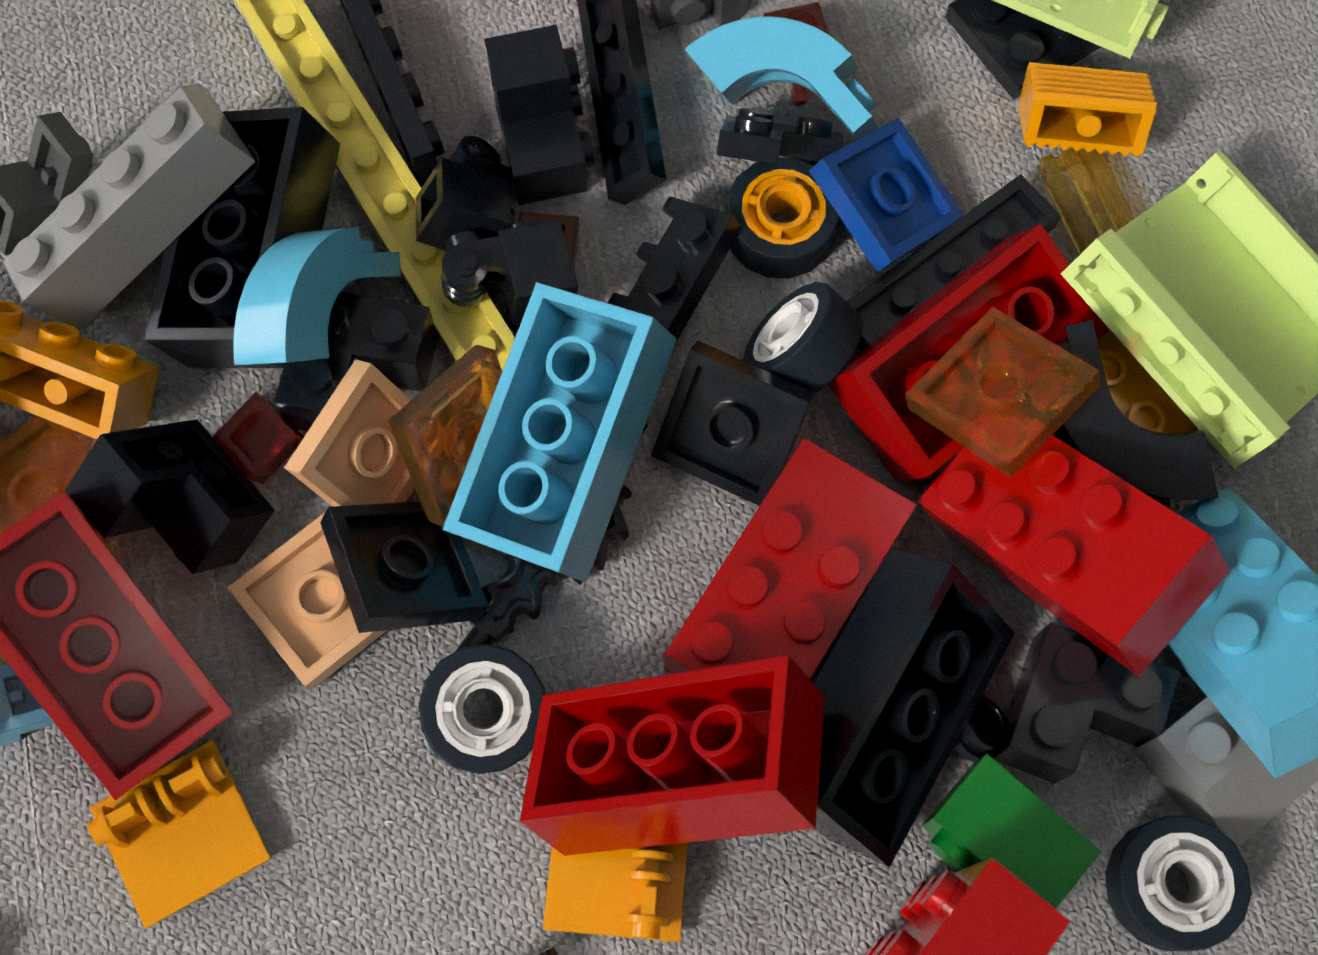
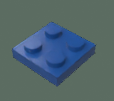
(886, 193)

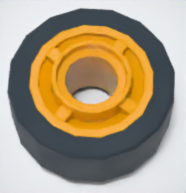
(778, 247)

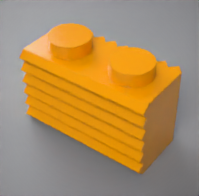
(1086, 109)

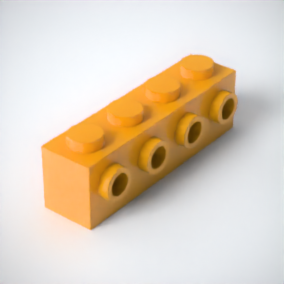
(70, 377)

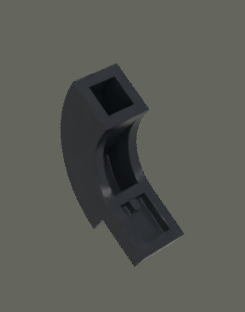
(1149, 460)

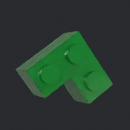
(1003, 820)

